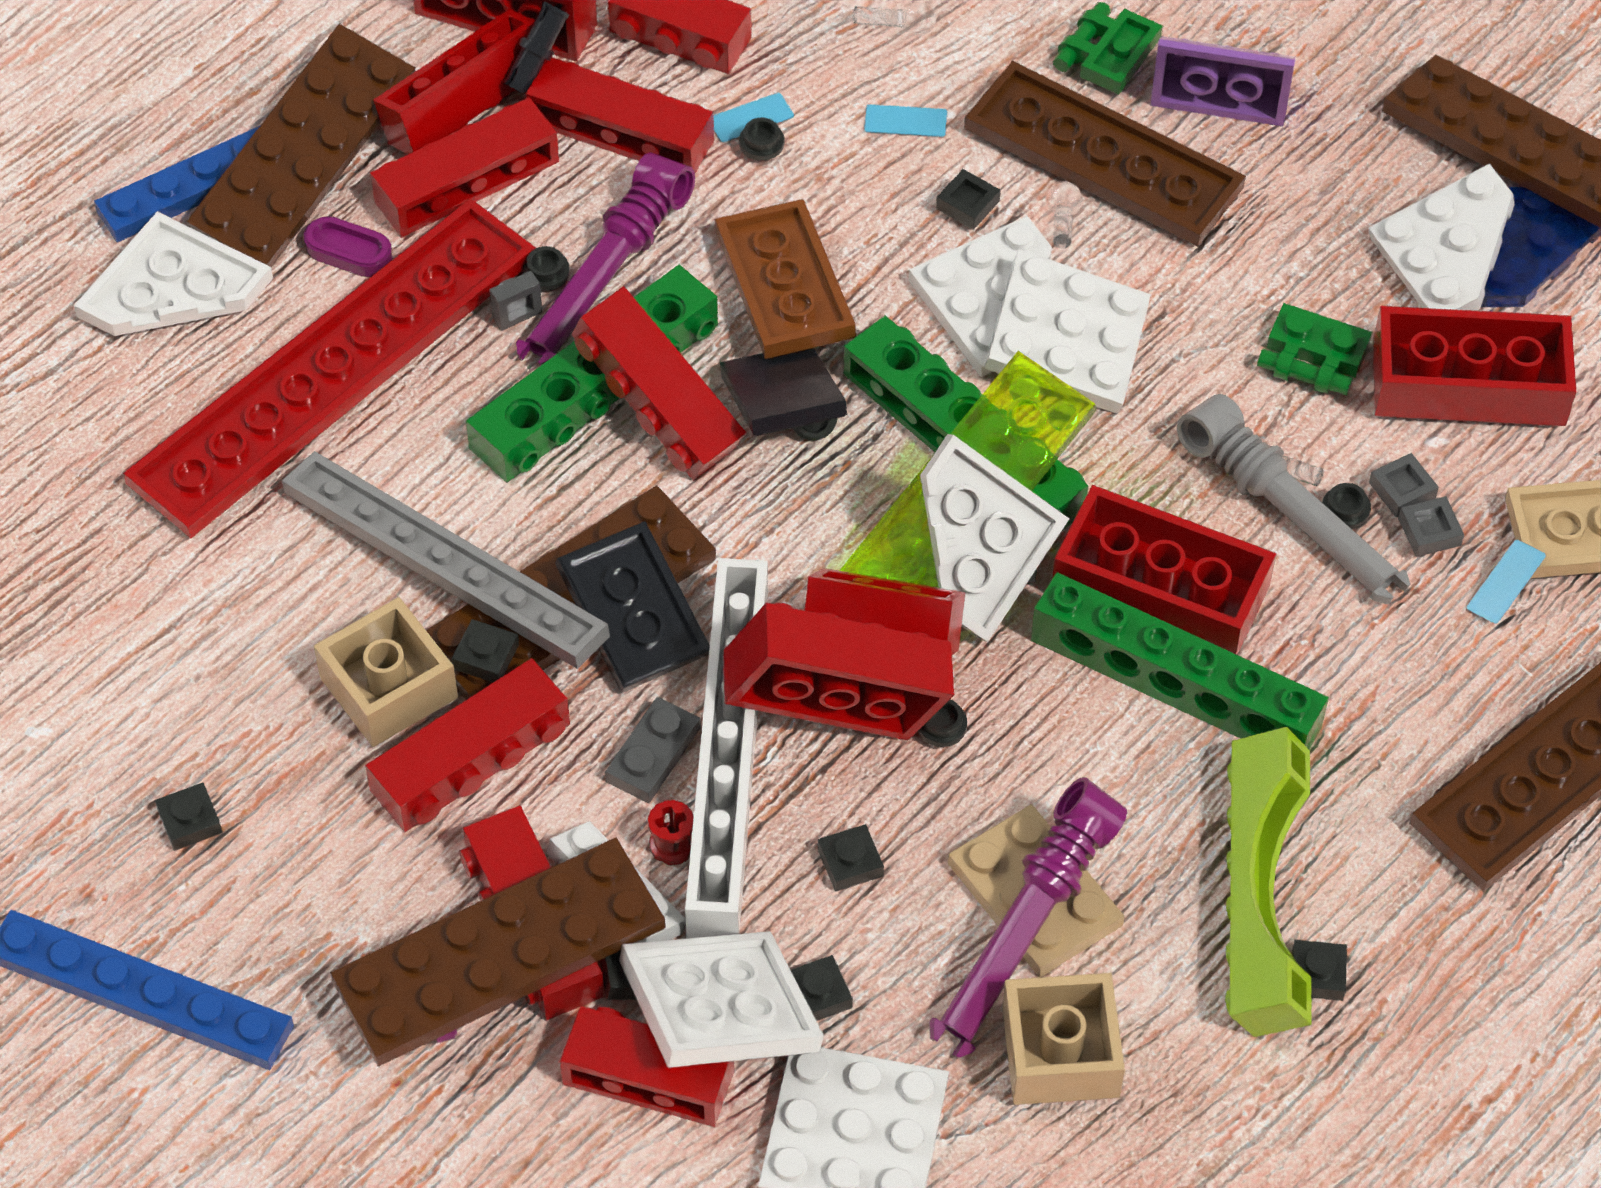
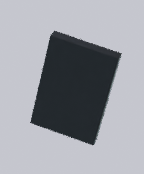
(783, 391)
(638, 597)

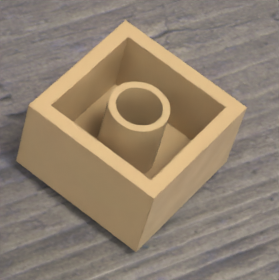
(386, 671)
(1062, 1038)

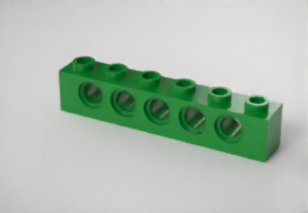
(571, 391)
(933, 400)
(1172, 664)

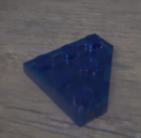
(1535, 247)

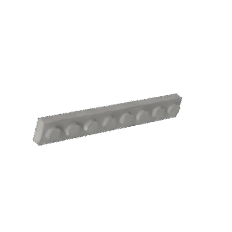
(447, 559)

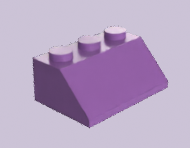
(1222, 81)

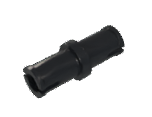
(536, 47)

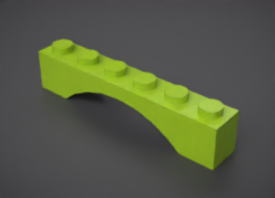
(1267, 791)

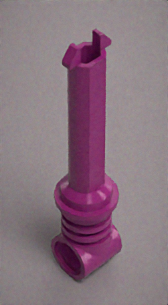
(627, 229)
(1084, 822)

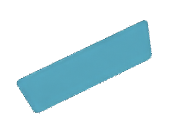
(905, 120)
(731, 122)
(1506, 581)

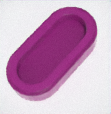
(347, 246)

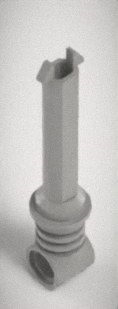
(1219, 431)

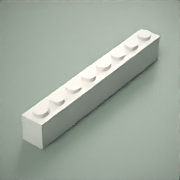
(724, 765)

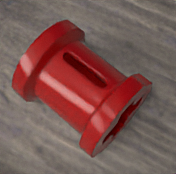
(662, 840)

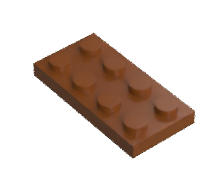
(785, 278)

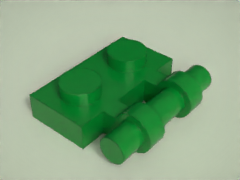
(1117, 54)
(1317, 341)

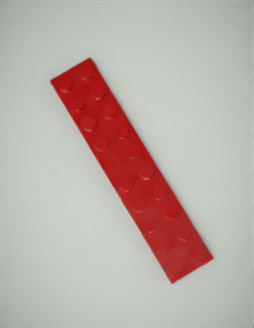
(328, 368)

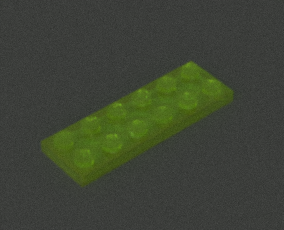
(1015, 424)

